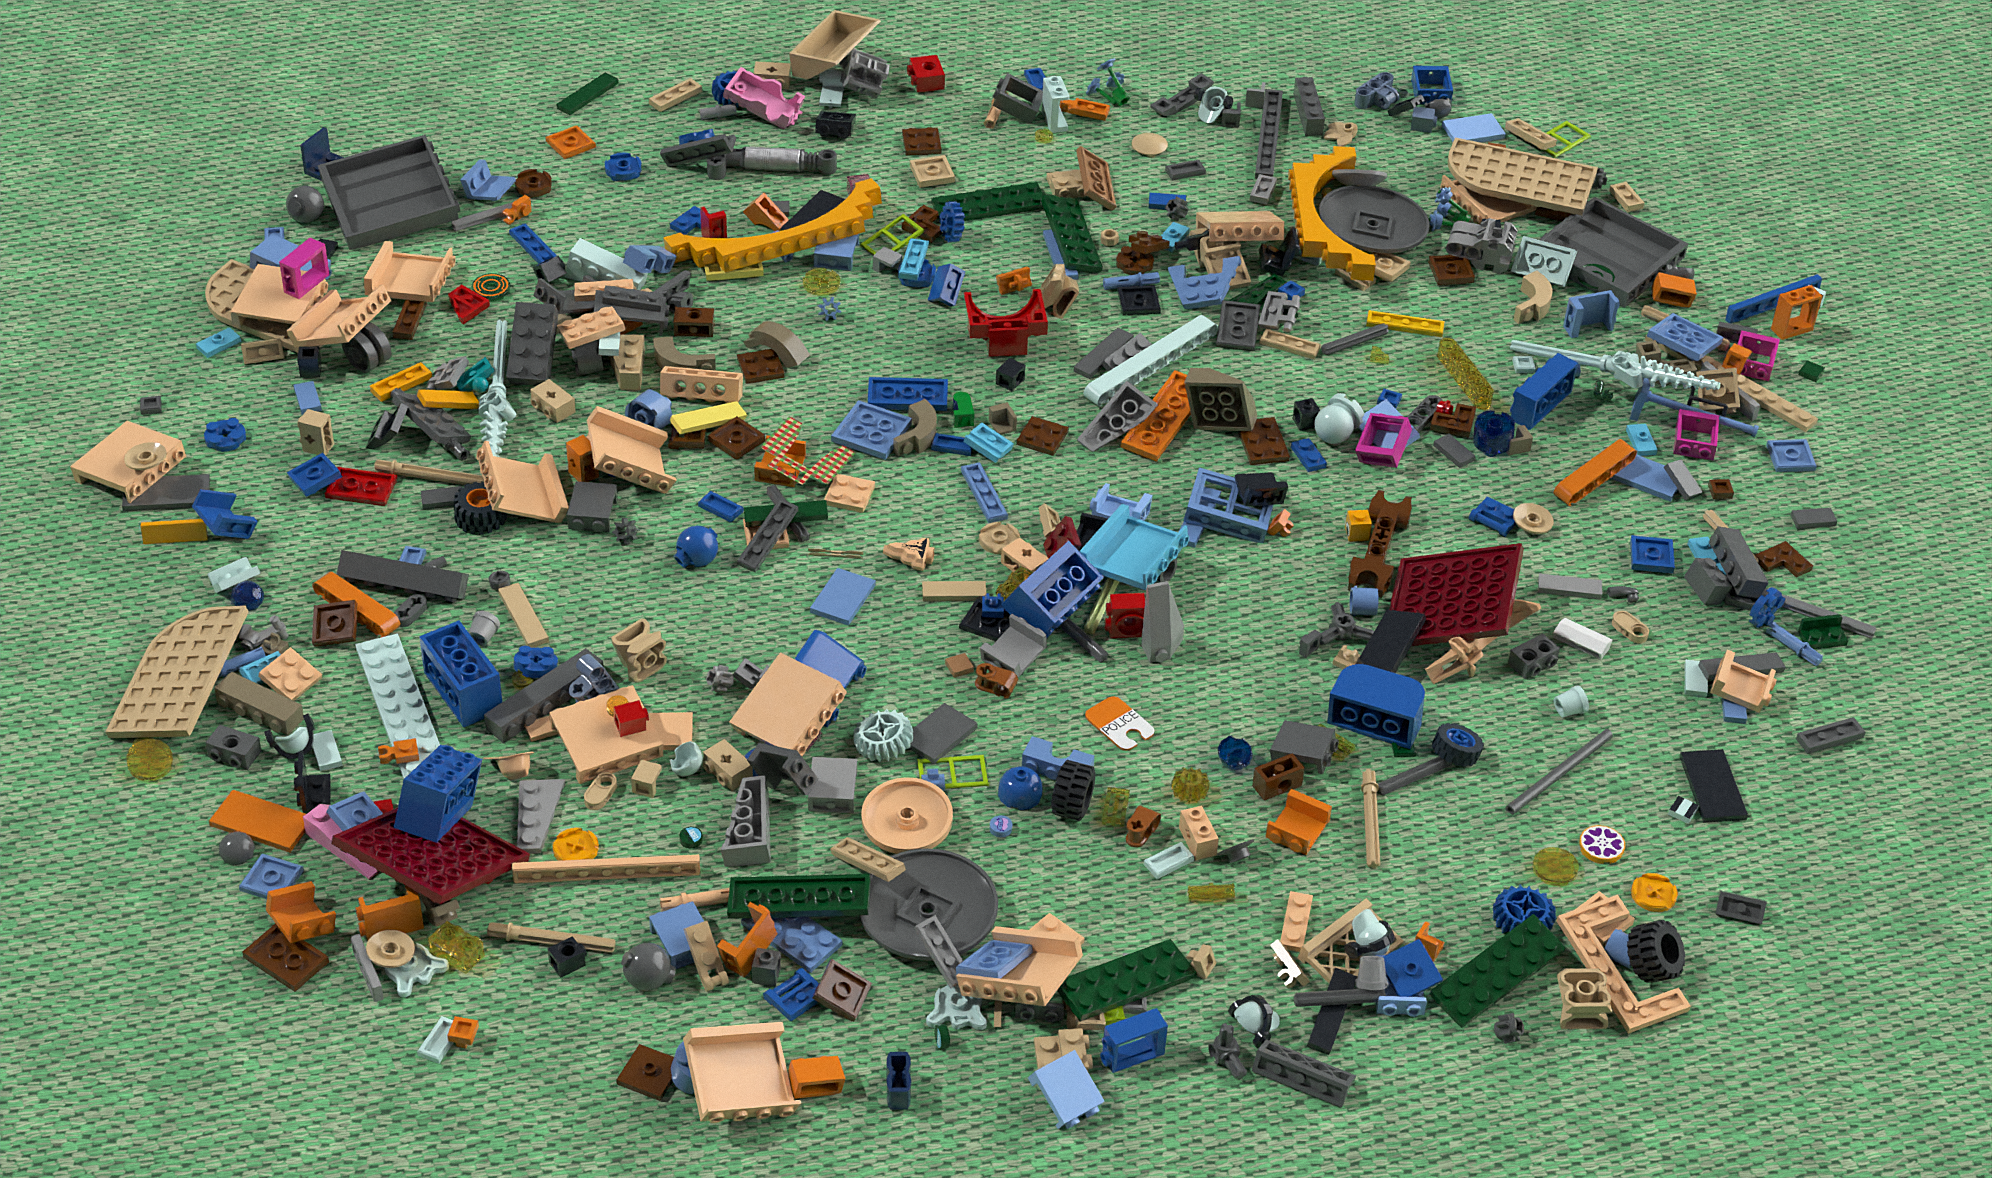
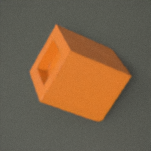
(1736, 357)
(1431, 944)

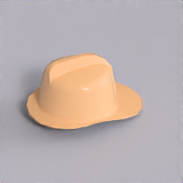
(514, 766)

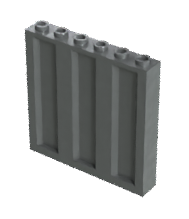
(389, 192)
(1619, 242)

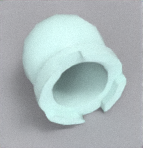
(1338, 419)

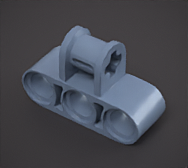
(1377, 92)
(593, 679)

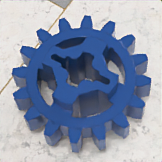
(952, 221)

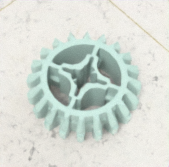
(870, 738)

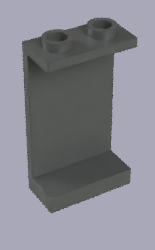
(563, 299)
(635, 314)

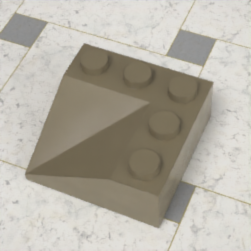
(1219, 401)

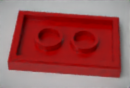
(362, 486)

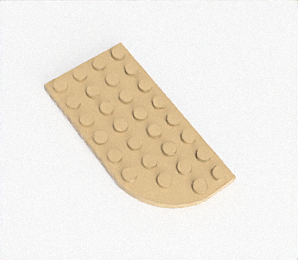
(1521, 176)
(222, 294)
(177, 675)

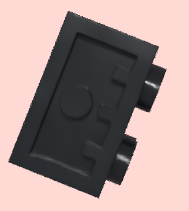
(1280, 260)
(1261, 489)
(312, 788)

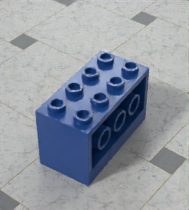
(1054, 590)
(460, 672)
(438, 793)

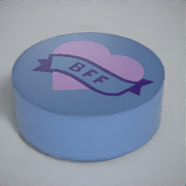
(1000, 826)

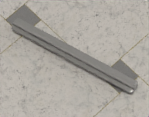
(1815, 611)

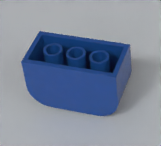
(1377, 704)

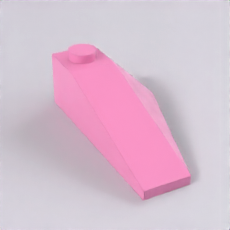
(322, 828)

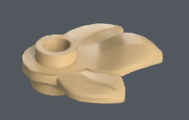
(1342, 132)

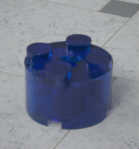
(1493, 432)

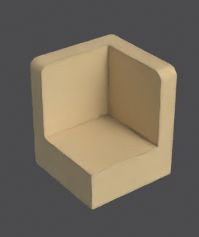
(644, 778)

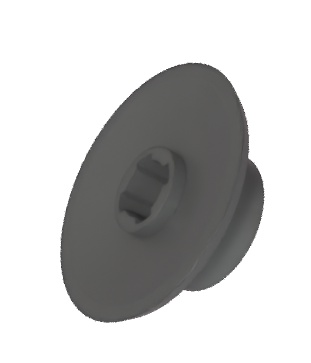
(1237, 852)

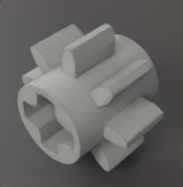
(719, 678)

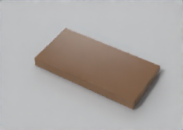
(1096, 178)

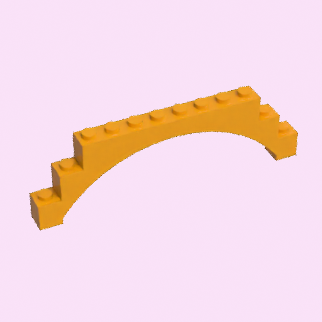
(1313, 235)
(736, 253)

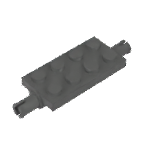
(435, 423)

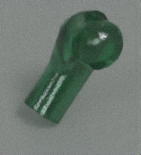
(1600, 394)

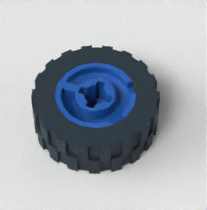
(1457, 744)

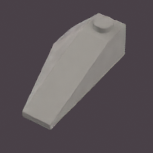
(1120, 414)
(1161, 624)

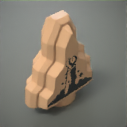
(912, 553)

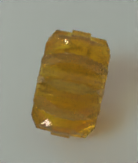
(1190, 784)

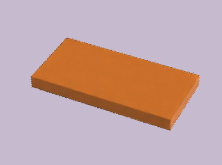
(260, 820)

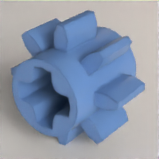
(833, 305)
(935, 778)

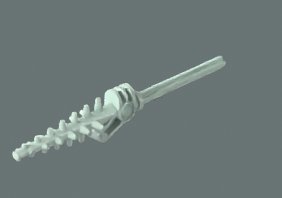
(1624, 367)
(493, 404)

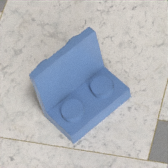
(481, 185)

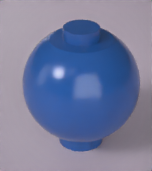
(696, 546)

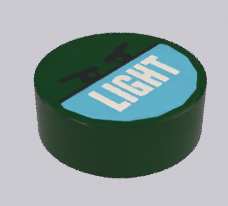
(691, 837)
(942, 1036)

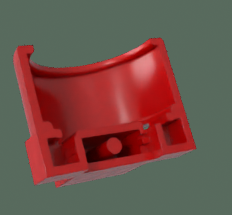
(1007, 333)

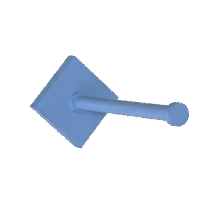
(1644, 395)

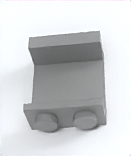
(1015, 647)
(834, 786)

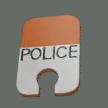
(1116, 719)

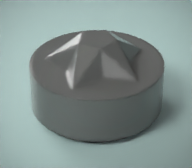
(499, 579)

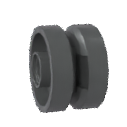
(367, 348)

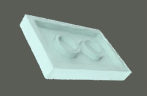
(1547, 258)

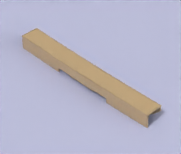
(835, 555)
(997, 1013)

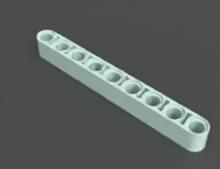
(1151, 359)

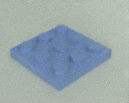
(1685, 337)
(871, 429)

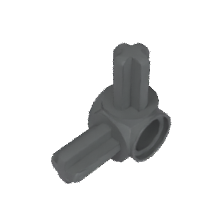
(1226, 1051)

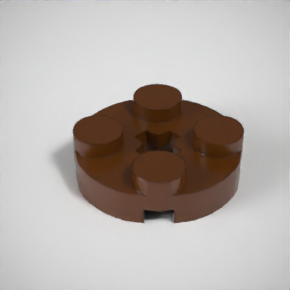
(533, 183)
(1125, 261)

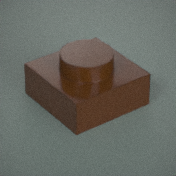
(1721, 489)

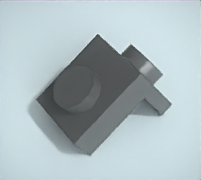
(749, 674)

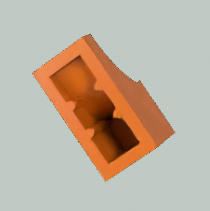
(765, 212)

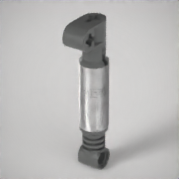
(772, 159)

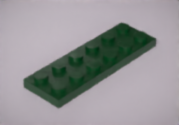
(994, 201)
(1071, 233)
(801, 895)
(1497, 971)
(1125, 979)

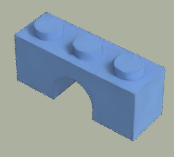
(646, 258)
(1040, 759)

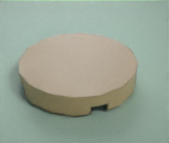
(997, 536)

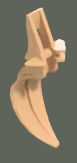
(1474, 647)

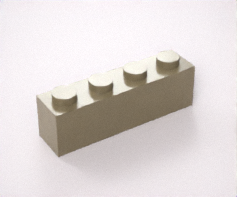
(259, 703)

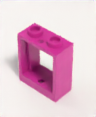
(298, 285)
(1767, 347)
(1688, 421)
(1378, 455)

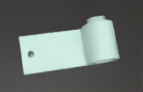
(832, 88)

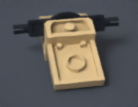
(1211, 255)

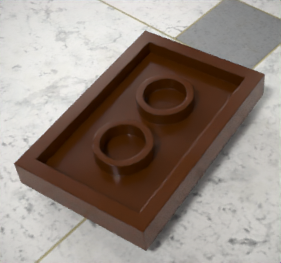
(1264, 443)
(285, 961)

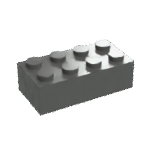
(532, 343)

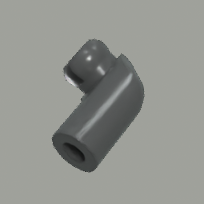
(437, 563)
(1619, 591)

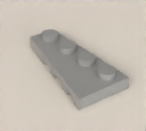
(536, 811)

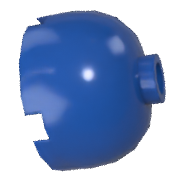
(1020, 788)

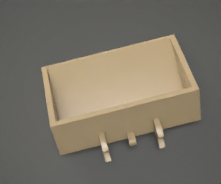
(829, 43)

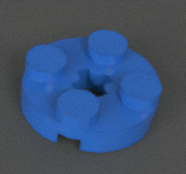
(695, 136)
(631, 169)
(925, 277)
(215, 430)
(1765, 607)
(535, 661)

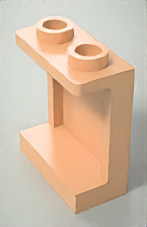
(1742, 684)

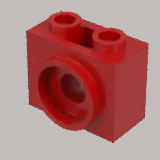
(926, 73)
(1125, 615)

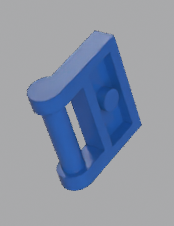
(1494, 516)
(798, 999)

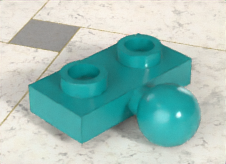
(476, 377)

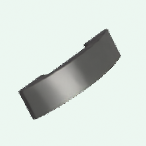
(1182, 99)

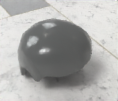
(1441, 106)
(1680, 271)
(236, 848)

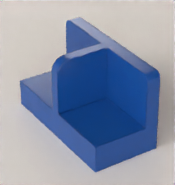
(946, 284)

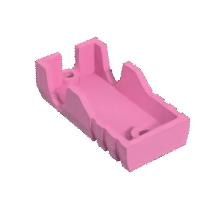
(764, 98)

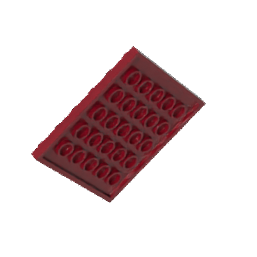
(1460, 592)
(437, 870)

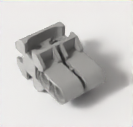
(863, 72)
(1483, 243)

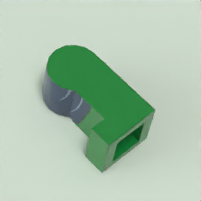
(963, 410)

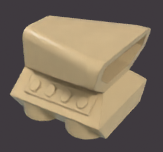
(1059, 290)
(640, 650)
(1584, 999)

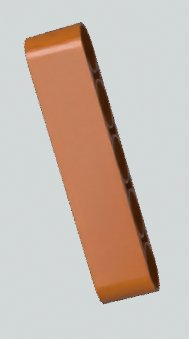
(1595, 472)
(369, 612)

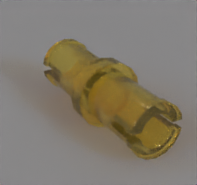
(1211, 891)

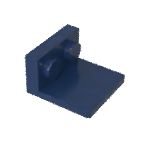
(316, 152)

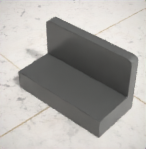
(1732, 332)
(1740, 906)

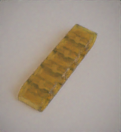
(1465, 373)

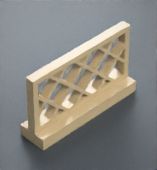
(1333, 935)

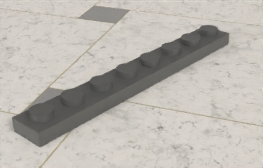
(1269, 133)

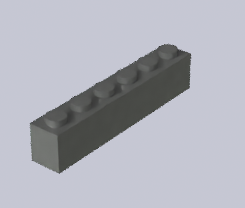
(402, 574)
(534, 700)

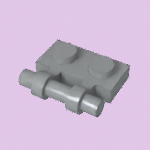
(1273, 311)
(448, 374)

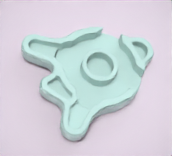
(418, 969)
(957, 1009)

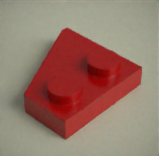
(467, 303)

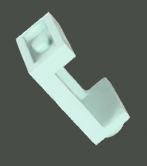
(1053, 93)

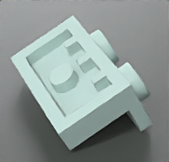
(232, 574)

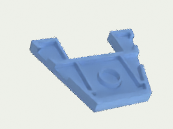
(1205, 289)

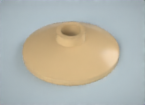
(145, 456)
(1533, 518)
(390, 948)

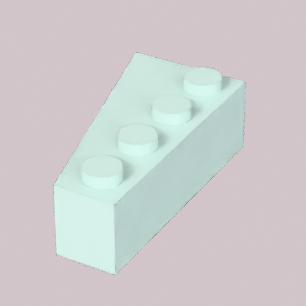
(600, 264)

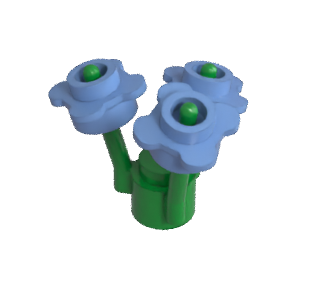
(1444, 208)

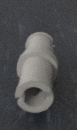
(718, 111)

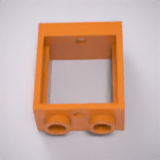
(1783, 325)

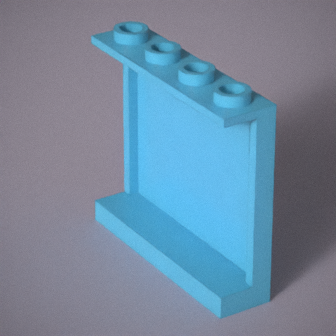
(1133, 549)

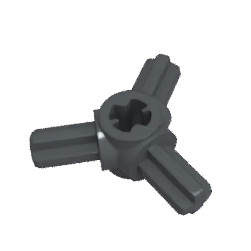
(1343, 627)

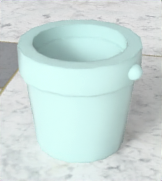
(1572, 702)

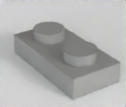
(1263, 189)

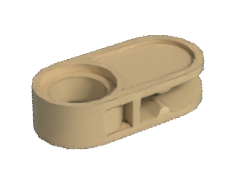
(1627, 624)
(597, 795)

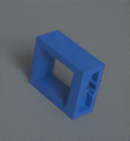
(1440, 75)
(1151, 1046)

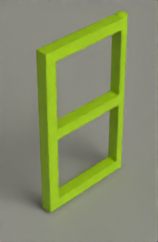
(1570, 145)
(884, 231)
(951, 760)

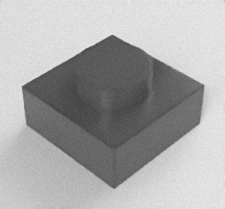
(1309, 643)

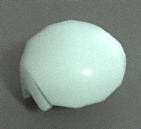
(687, 760)

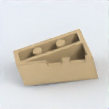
(629, 363)

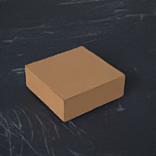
(959, 665)

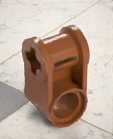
(997, 681)
(1141, 826)

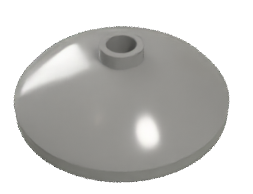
(1359, 177)

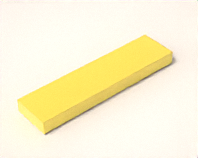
(707, 417)

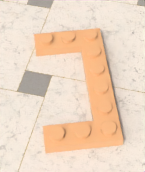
(1633, 1015)

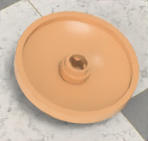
(907, 815)

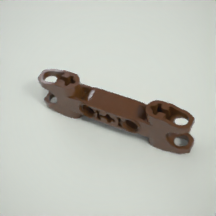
(1372, 568)

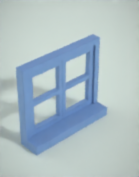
(1225, 521)

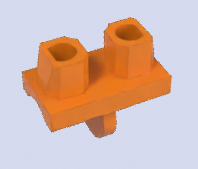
(1014, 280)

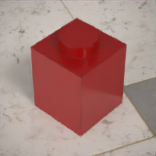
(630, 718)

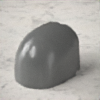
(680, 299)

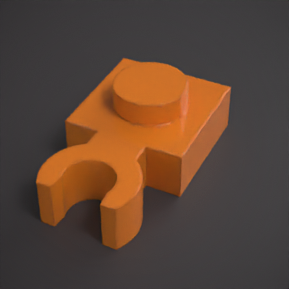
(519, 209)
(402, 751)

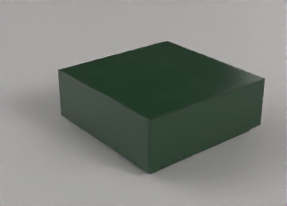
(1811, 371)

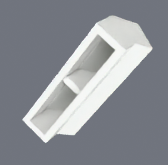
(1582, 638)

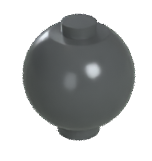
(305, 204)
(647, 966)

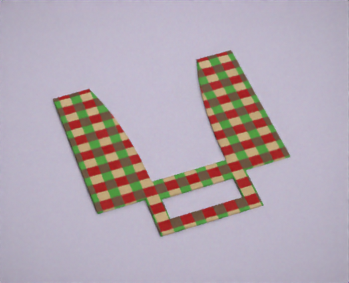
(823, 470)

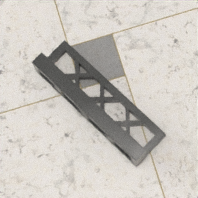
(698, 150)
(1303, 1073)

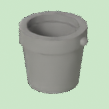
(483, 627)
(1372, 973)

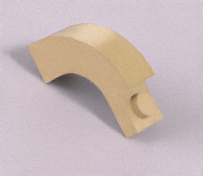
(1540, 293)

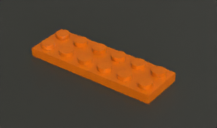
(1163, 424)

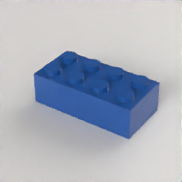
(1543, 391)

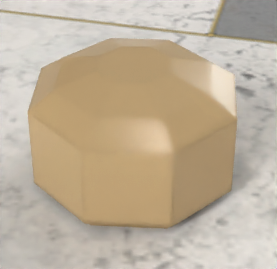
(1109, 237)

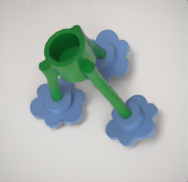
(1115, 80)

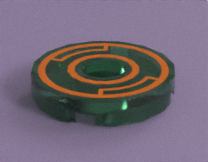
(500, 282)

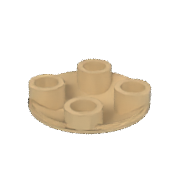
(1149, 144)

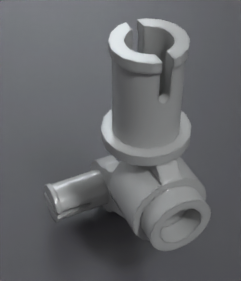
(252, 638)

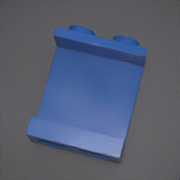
(216, 513)

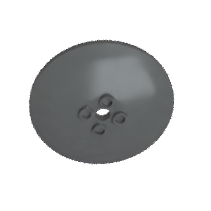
(1374, 218)
(936, 880)

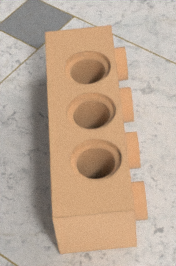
(729, 380)

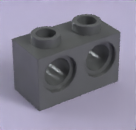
(1533, 656)

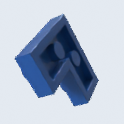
(687, 221)

